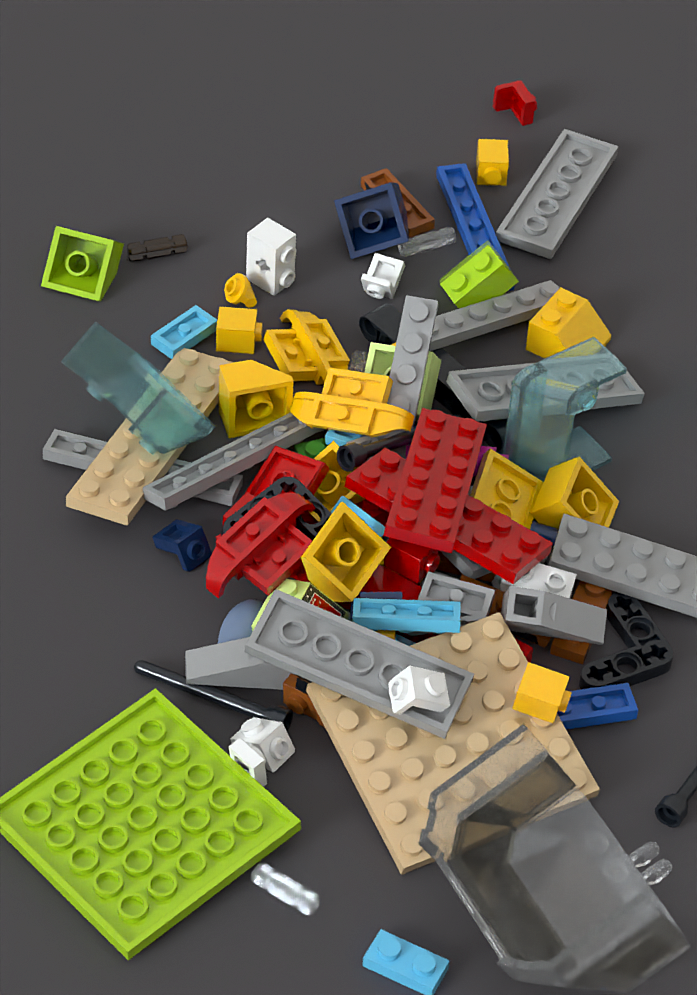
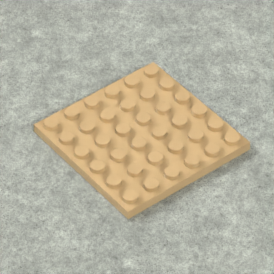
(402, 764)

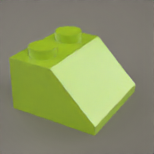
(81, 263)
(478, 277)

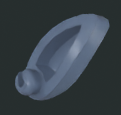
(239, 621)

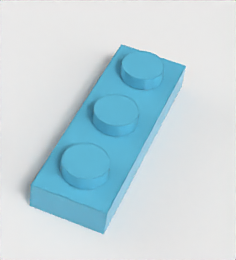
(407, 615)

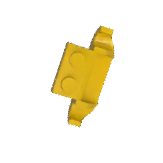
(306, 348)
(352, 404)

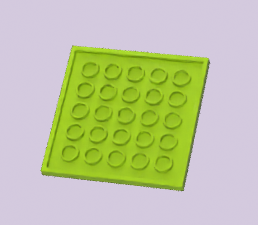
(143, 822)

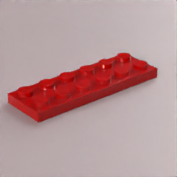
(435, 480)
(483, 532)

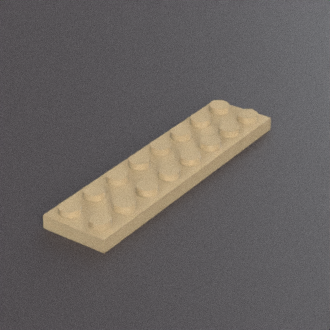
(123, 467)

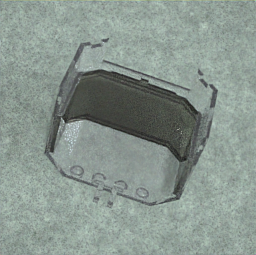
(548, 873)

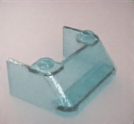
(546, 403)
(154, 406)

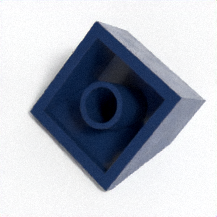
(373, 219)

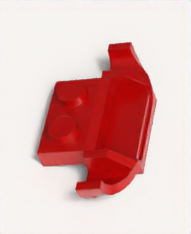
(261, 545)

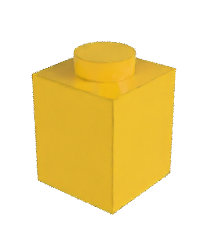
(492, 162)
(237, 330)
(542, 693)

